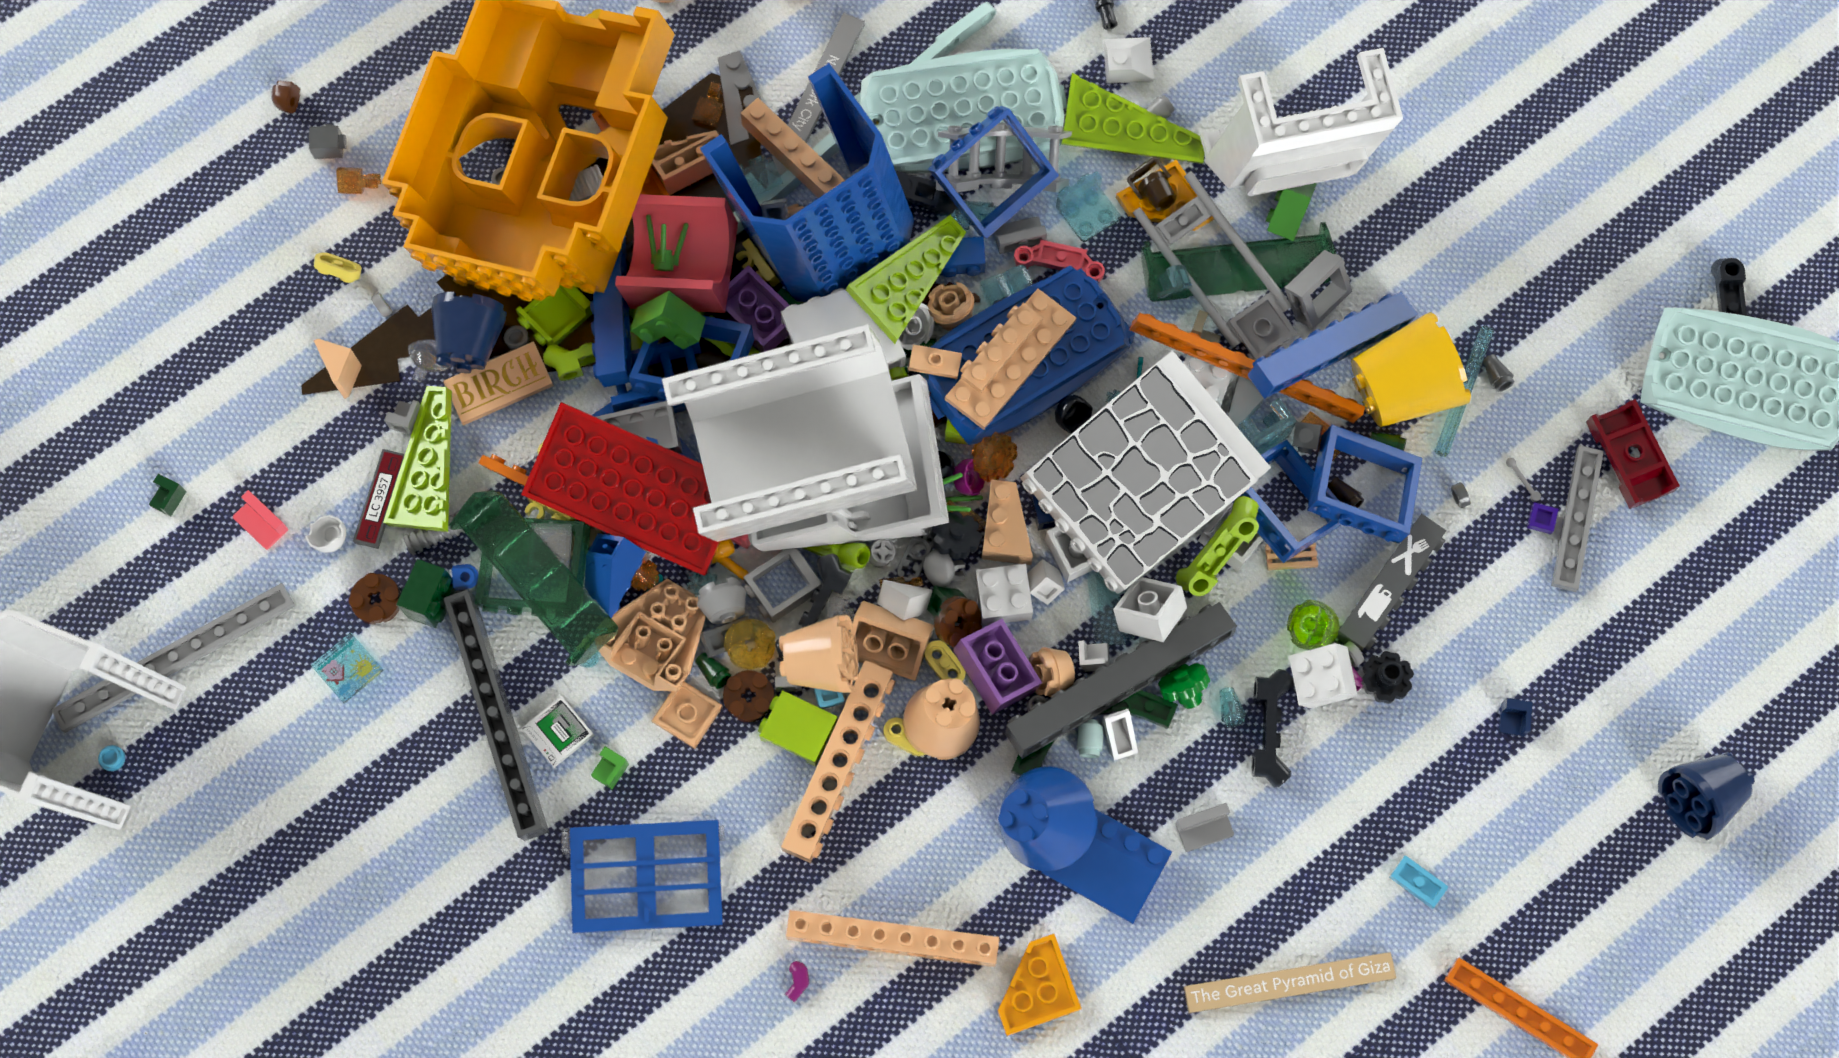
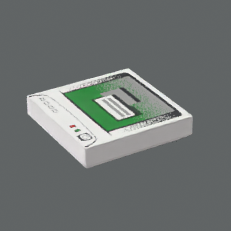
(557, 731)

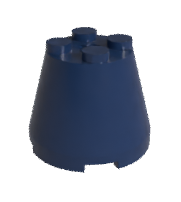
(466, 329)
(1705, 794)

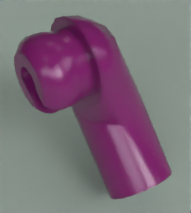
(800, 980)

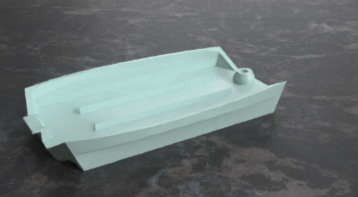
(959, 91)
(1745, 378)

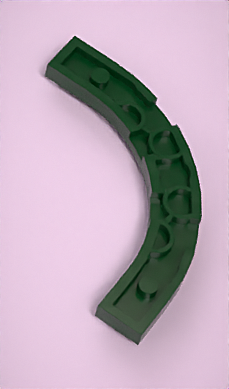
(1140, 704)

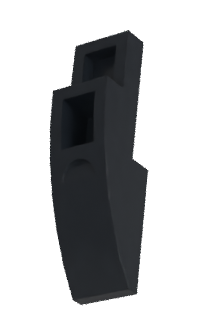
(924, 194)

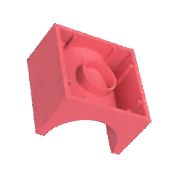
(704, 259)

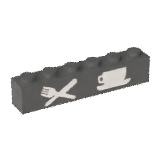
(1391, 583)

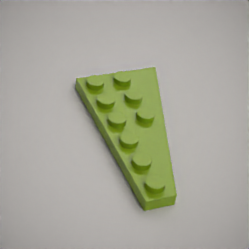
(901, 282)
(422, 484)

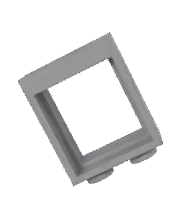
(1306, 282)
(794, 601)

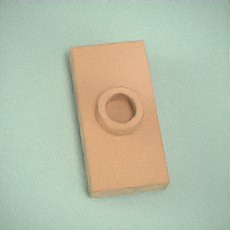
(935, 361)

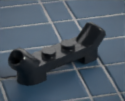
(1729, 281)
(834, 579)
(1264, 760)

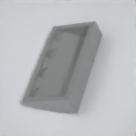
(650, 421)

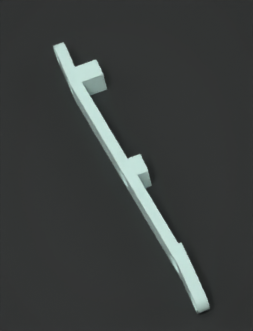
(943, 45)

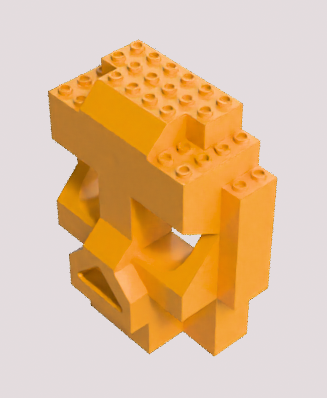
(508, 83)

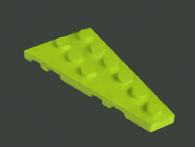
(1118, 125)

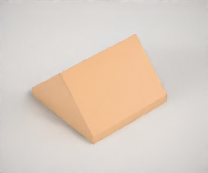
(341, 365)

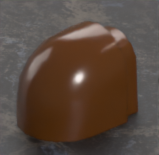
(285, 96)

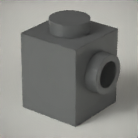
(326, 142)
(1307, 437)

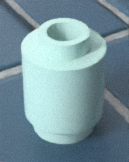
(1090, 739)

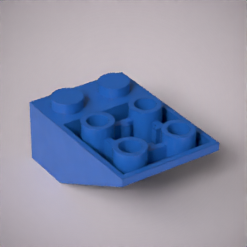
(610, 569)

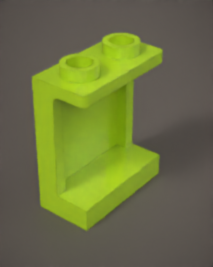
(555, 316)
(798, 727)

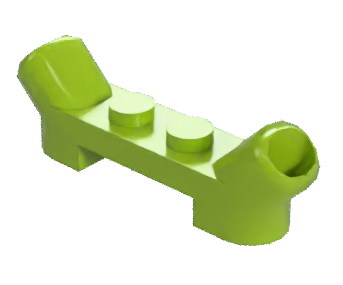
(569, 363)
(1238, 527)
(851, 555)

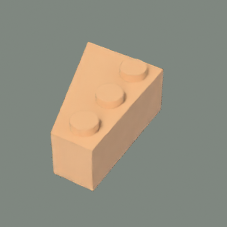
(682, 161)
(1005, 527)

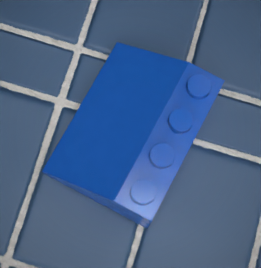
(1115, 869)

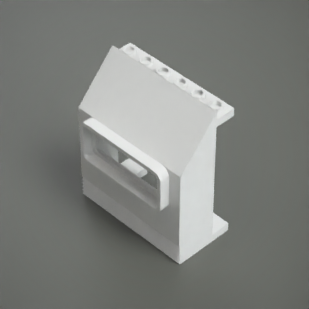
(1304, 147)

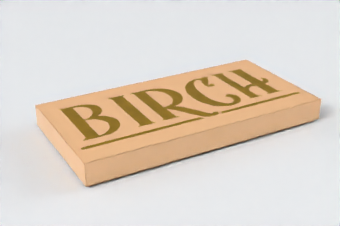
(499, 384)

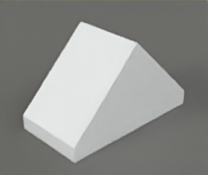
(904, 599)
(1120, 734)

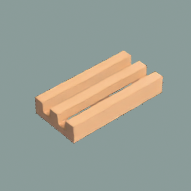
(1292, 565)

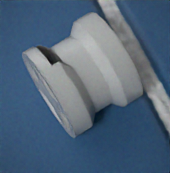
(885, 550)

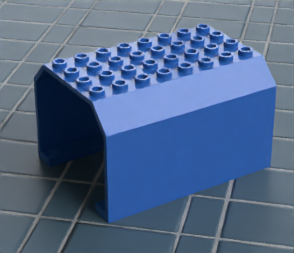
(842, 230)

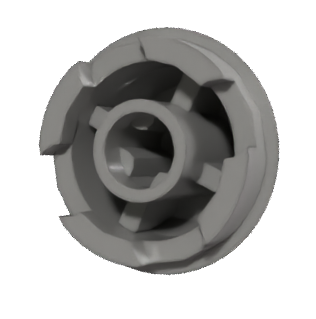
(722, 602)

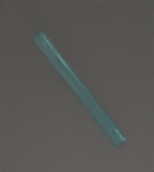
(1472, 369)

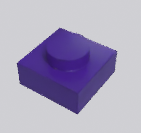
(1542, 518)

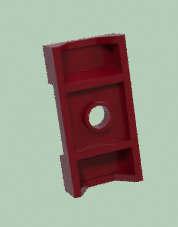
(1640, 477)

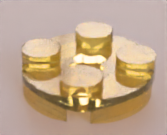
(737, 650)

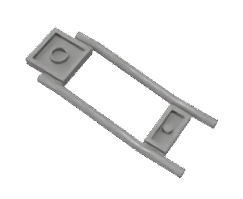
(1261, 324)

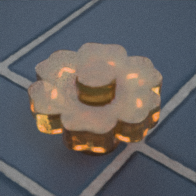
(994, 457)

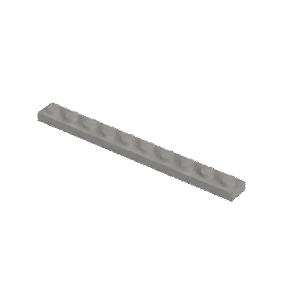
(178, 655)

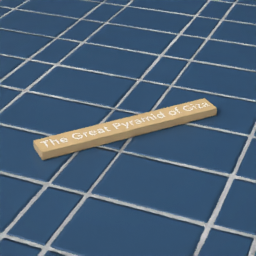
(1289, 982)

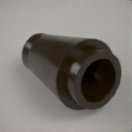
(1345, 493)

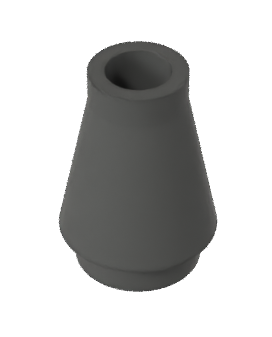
(1498, 374)

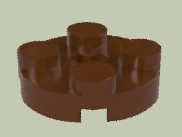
(371, 585)
(951, 609)
(738, 685)

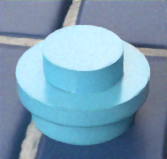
(111, 758)

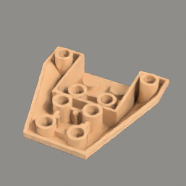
(657, 637)

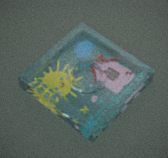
(347, 668)

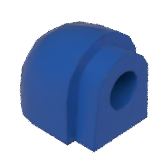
(464, 576)

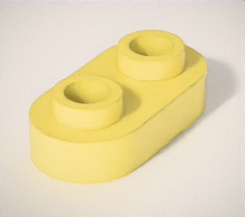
(337, 266)
(945, 664)
(899, 739)

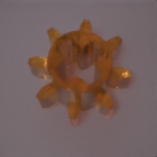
(646, 576)

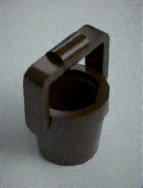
(1154, 186)

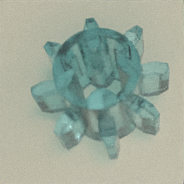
(696, 577)

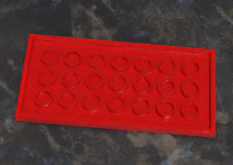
(623, 487)

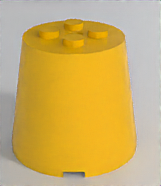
(1411, 373)

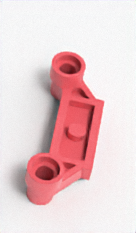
(1058, 257)

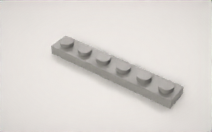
(1577, 518)

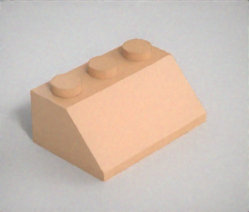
(890, 640)

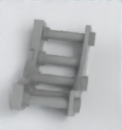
(1000, 178)

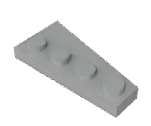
(733, 77)

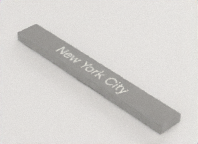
(836, 54)

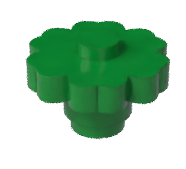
(1185, 685)

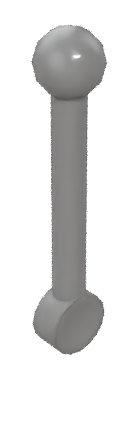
(1535, 496)

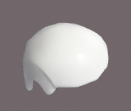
(326, 534)

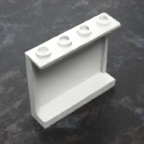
(832, 315)

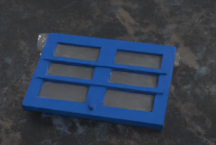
(645, 875)

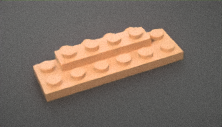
(1009, 358)

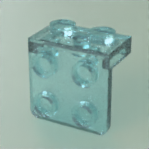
(761, 174)
(1087, 207)

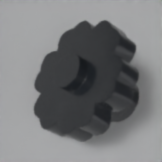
(957, 536)
(1387, 677)

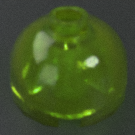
(1313, 625)

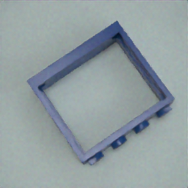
(1020, 196)
(715, 329)
(1376, 453)
(1270, 527)

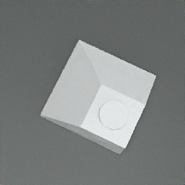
(1128, 60)

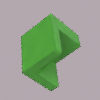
(609, 768)

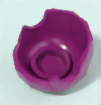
(970, 482)

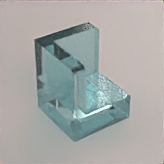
(1174, 281)

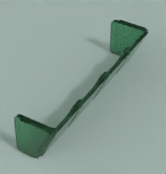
(1225, 271)
(536, 574)

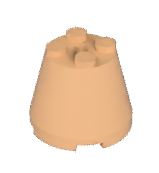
(821, 655)
(942, 719)

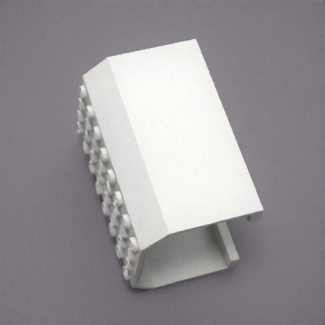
(795, 433)
(33, 674)

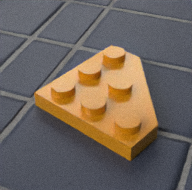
(1180, 186)
(1038, 989)

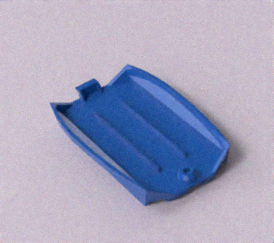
(1078, 357)

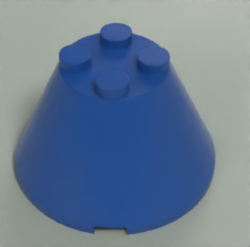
(1048, 818)

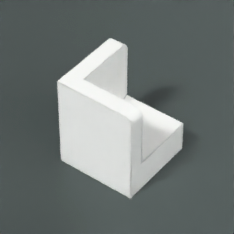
(1045, 582)
(1093, 656)

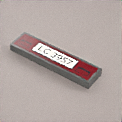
(371, 525)

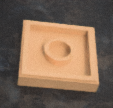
(687, 714)

